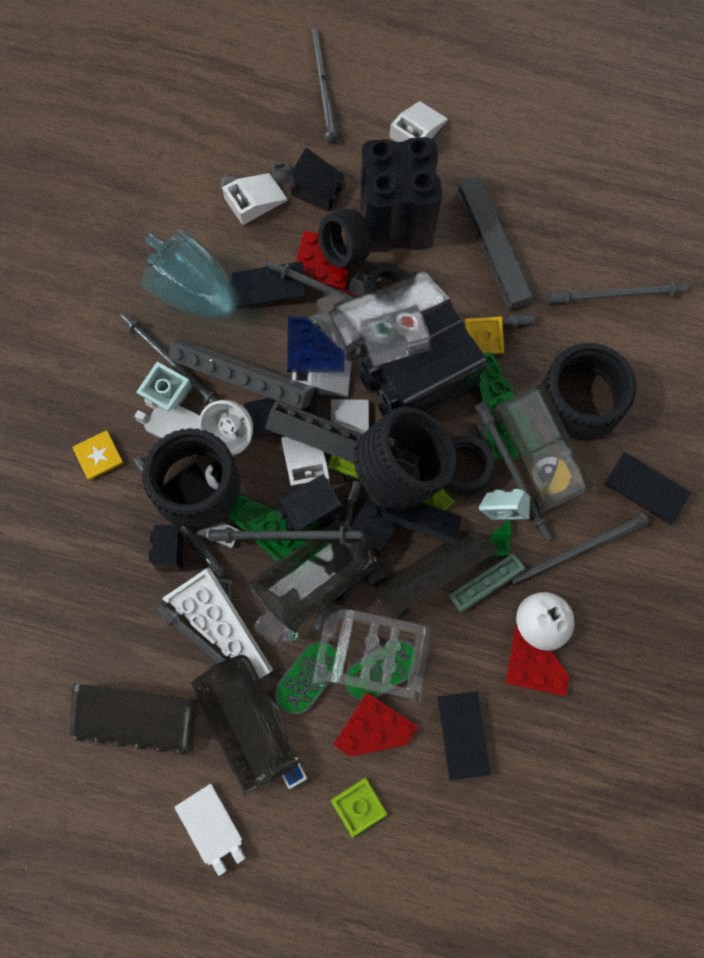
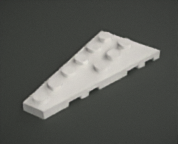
(216, 618)

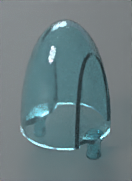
(188, 277)

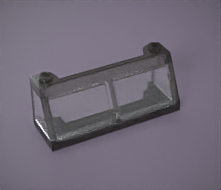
(414, 290)
(544, 448)

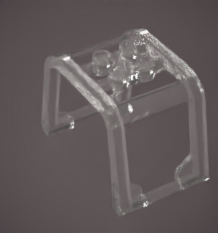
(418, 662)

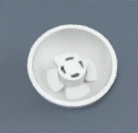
(216, 420)
(545, 621)

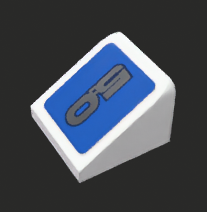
(294, 777)

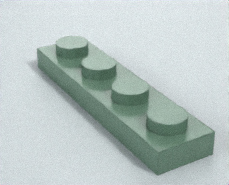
(486, 583)

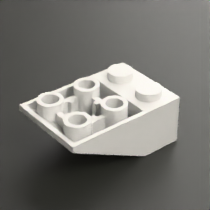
(416, 122)
(253, 196)
(327, 382)
(303, 462)

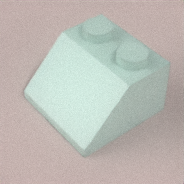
(164, 387)
(506, 505)

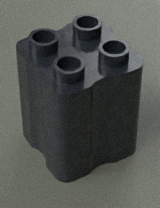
(400, 193)
(432, 376)

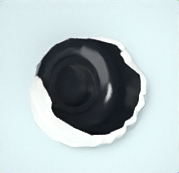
(214, 474)

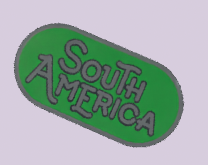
(403, 662)
(295, 689)

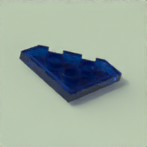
(311, 348)

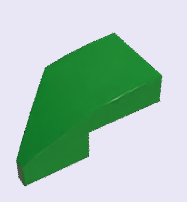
(501, 540)

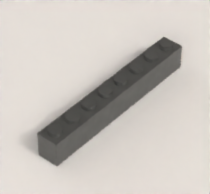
(494, 243)
(241, 373)
(326, 435)

